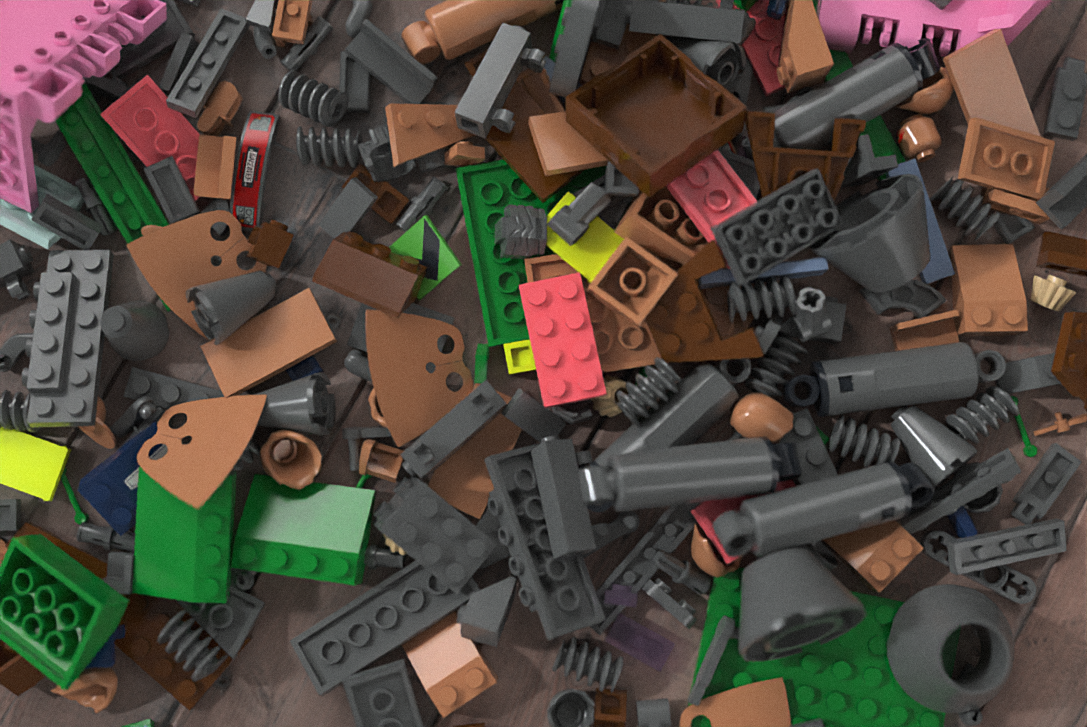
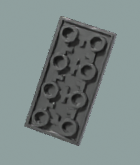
(777, 226)

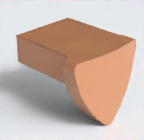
(380, 460)

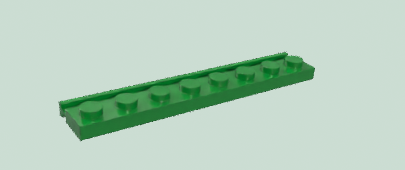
(109, 168)

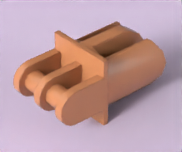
(219, 109)

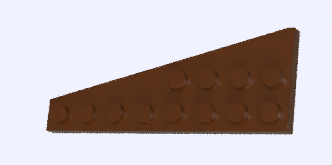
(143, 624)

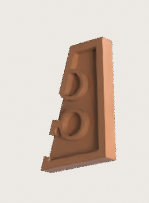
(421, 130)

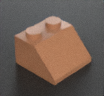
(631, 281)

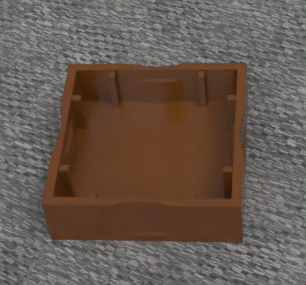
(655, 115)

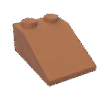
(803, 50)
(661, 227)
(988, 291)
(875, 552)
(449, 665)

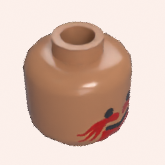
(918, 138)

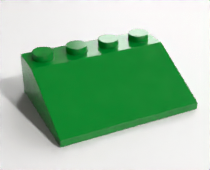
(305, 531)
(182, 548)
(54, 608)

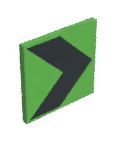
(431, 250)

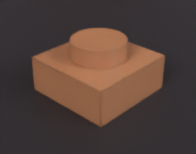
(464, 154)

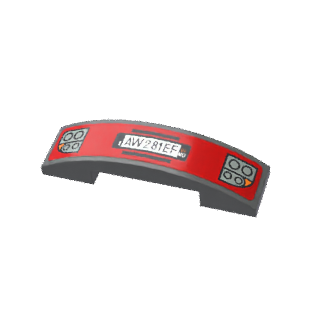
(252, 168)

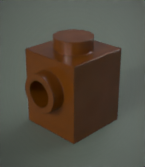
(269, 243)

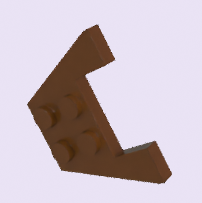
(783, 165)
(684, 323)
(1071, 355)

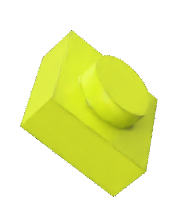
(519, 357)

